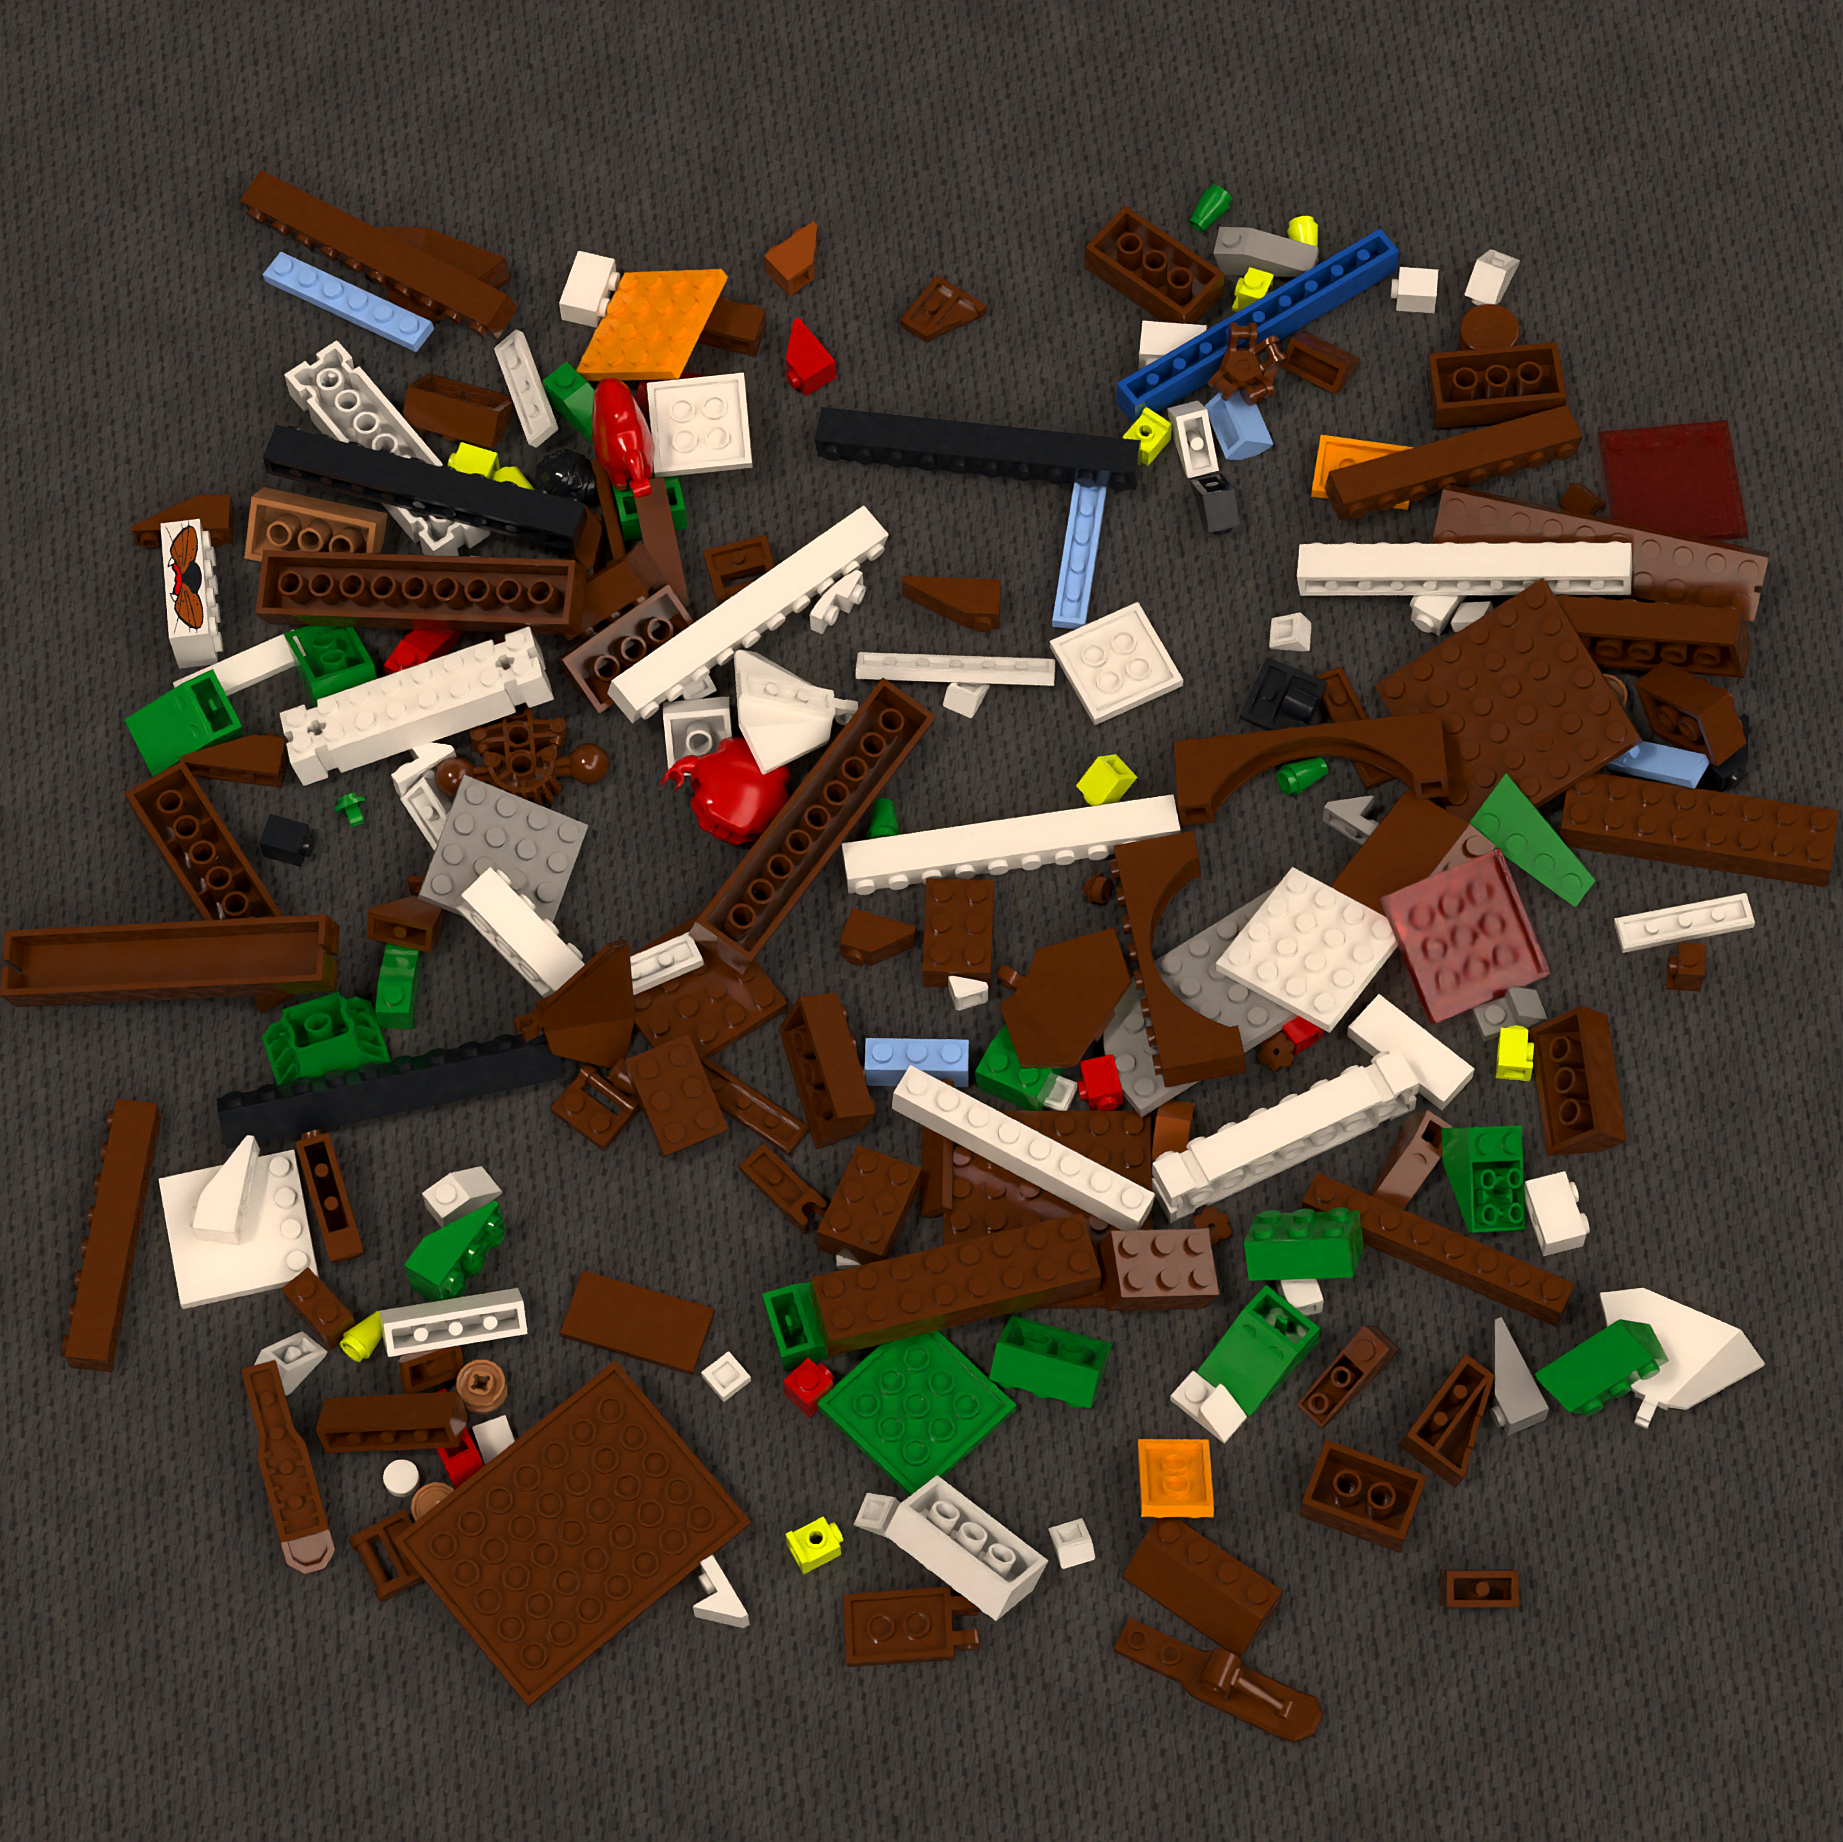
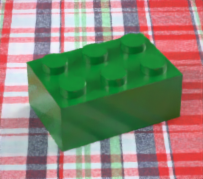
(1304, 1244)

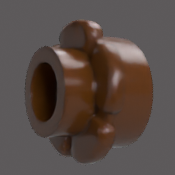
(1098, 889)

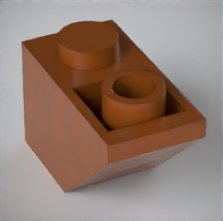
(794, 260)

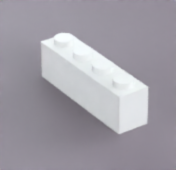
(453, 1322)

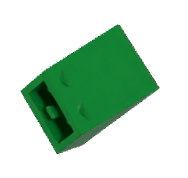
(628, 513)
(184, 722)
(1486, 1175)
(454, 1253)
(794, 1325)
(1260, 1350)

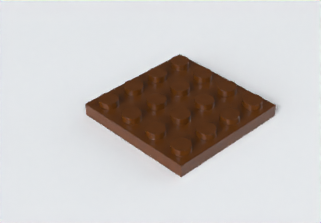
(707, 1003)

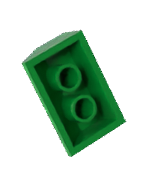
(1050, 1362)
(1604, 1366)

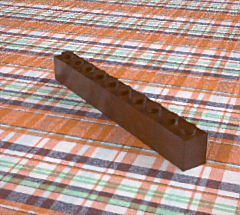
(379, 255)

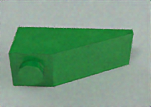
(571, 398)
(398, 987)

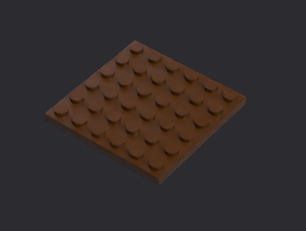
(1515, 701)
(997, 1200)

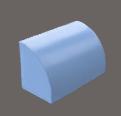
(1238, 427)

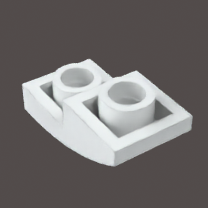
(838, 597)

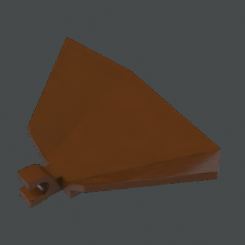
(463, 256)
(1064, 999)
(590, 1012)

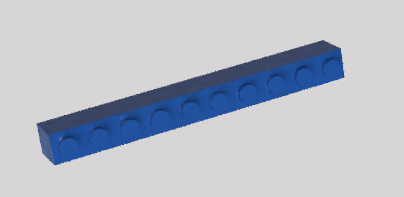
(1275, 314)

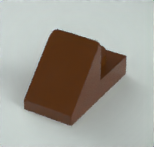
(429, 1368)

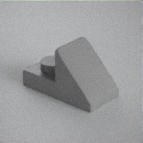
(1350, 817)
(1518, 1008)

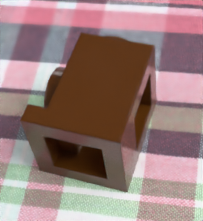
(1686, 967)

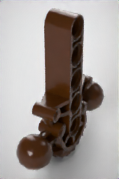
(586, 763)

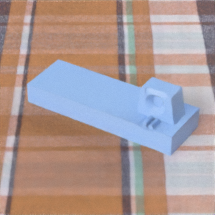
(1662, 764)

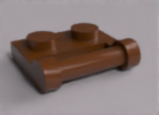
(736, 561)
(588, 1115)
(387, 1531)

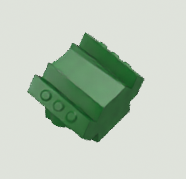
(323, 1038)

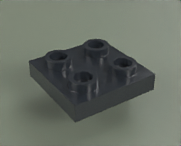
(1283, 697)

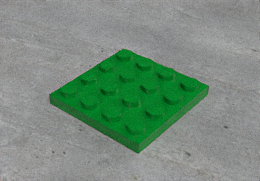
(916, 1408)

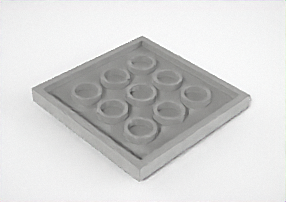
(507, 834)

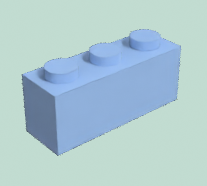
(941, 1058)

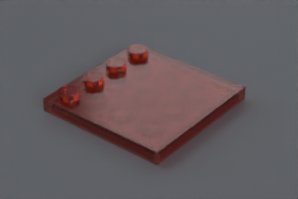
(1675, 479)
(1464, 936)

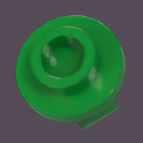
(350, 805)

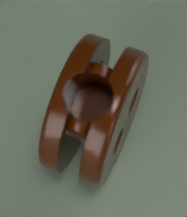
(1488, 328)

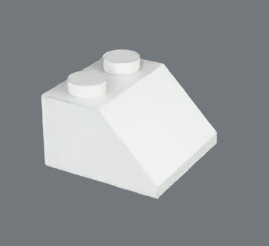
(695, 726)

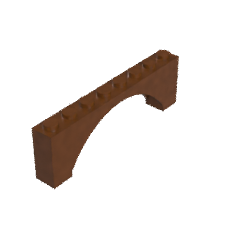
(1217, 766)
(1186, 1042)

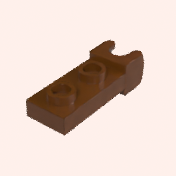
(782, 1187)

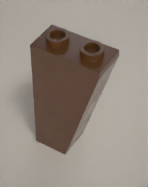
(329, 1196)

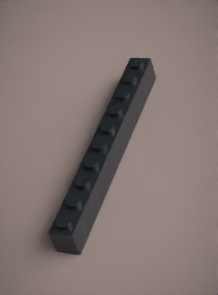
(978, 449)
(425, 488)
(386, 1088)

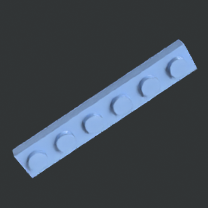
(348, 301)
(1079, 557)

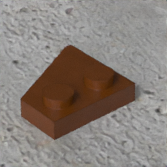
(941, 310)

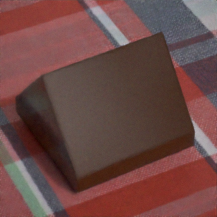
(1581, 499)

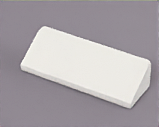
(427, 808)

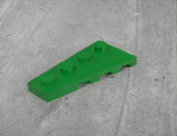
(1531, 842)

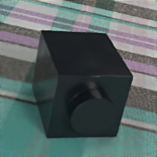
(286, 840)

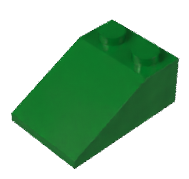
(332, 660)
(1004, 1077)

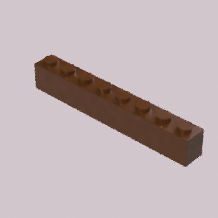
(1453, 461)
(112, 1235)
(1447, 1252)

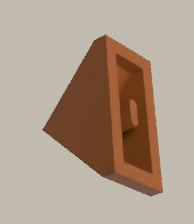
(1172, 1127)

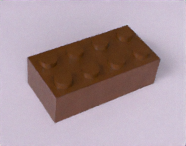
(1154, 269)
(1494, 384)

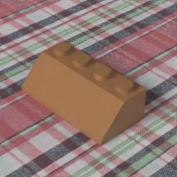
(310, 524)

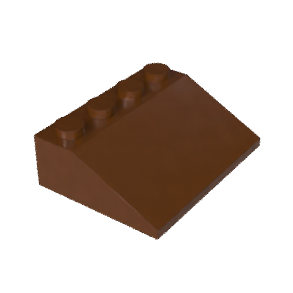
(1406, 847)

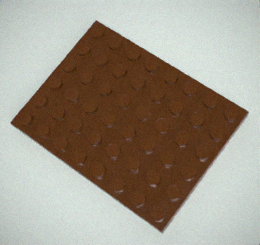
(571, 1533)

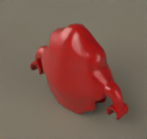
(622, 437)
(730, 791)

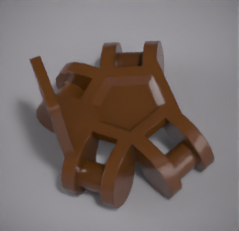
(1243, 367)

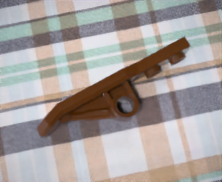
(288, 1473)
(1223, 1683)

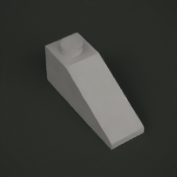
(1247, 247)
(1515, 1395)

